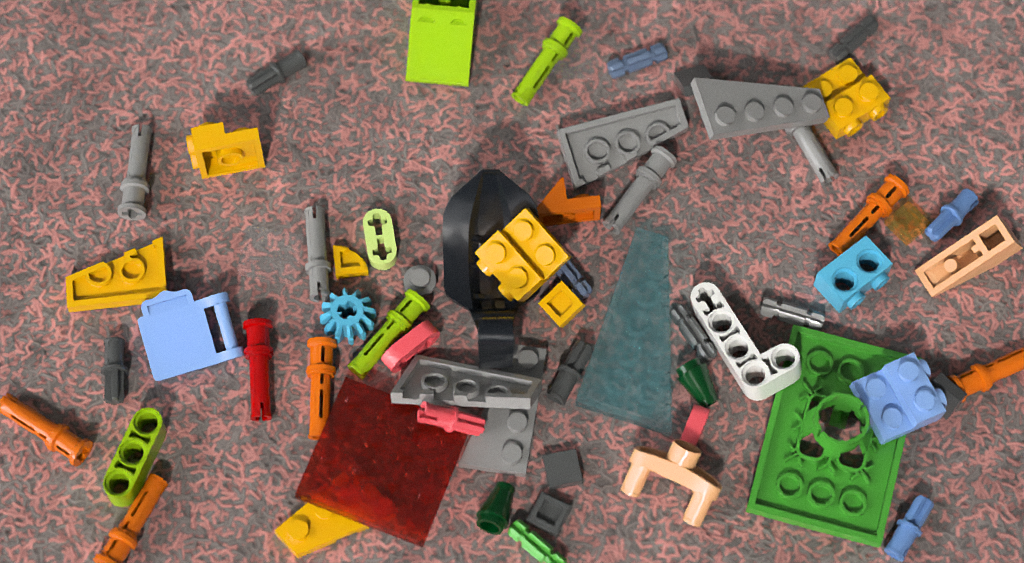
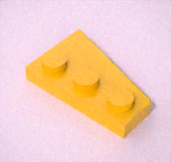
(120, 282)
(314, 529)

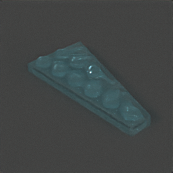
(632, 354)

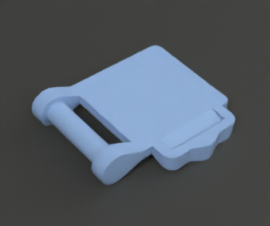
(180, 336)

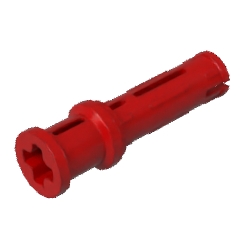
(258, 354)

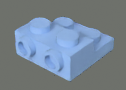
(900, 398)

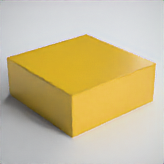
(561, 304)

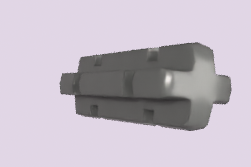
(853, 39)
(693, 333)

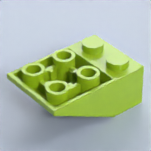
(441, 41)

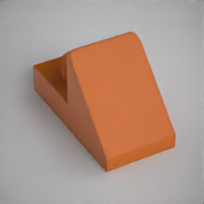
(558, 210)

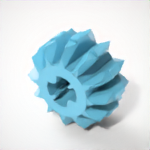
(352, 325)

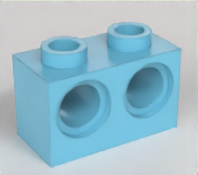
(847, 270)

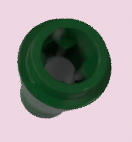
(697, 381)
(496, 509)

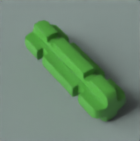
(534, 543)

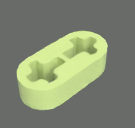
(387, 237)

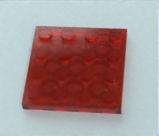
(380, 464)

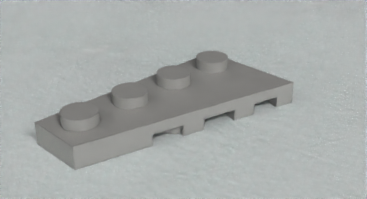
(753, 108)
(615, 140)
(464, 385)
(508, 431)

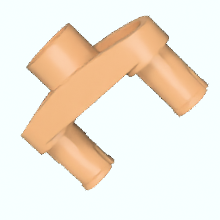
(679, 466)

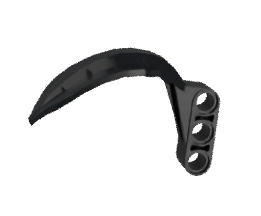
(469, 220)

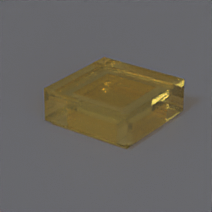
(907, 223)

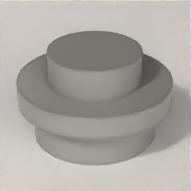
(420, 279)

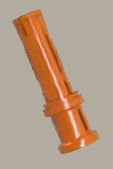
(876, 203)
(318, 371)
(982, 377)
(56, 436)
(124, 536)

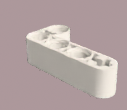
(737, 339)

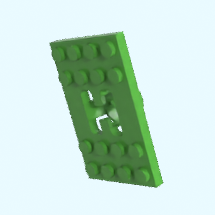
(821, 490)

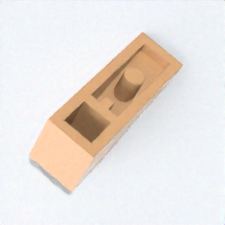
(969, 256)

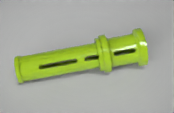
(553, 50)
(397, 323)

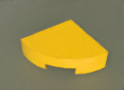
(348, 263)

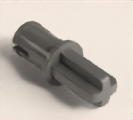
(276, 73)
(114, 370)
(570, 372)

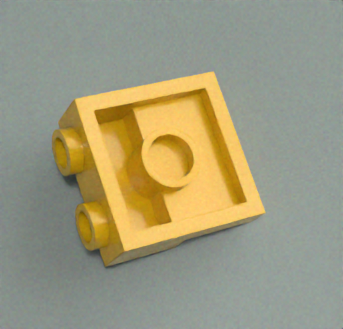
(850, 98)
(222, 152)
(522, 256)

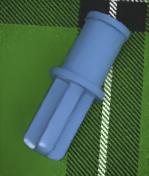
(952, 214)
(909, 528)

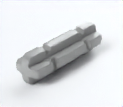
(792, 313)

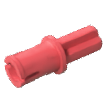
(451, 419)

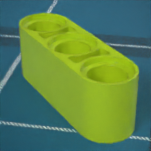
(134, 441)

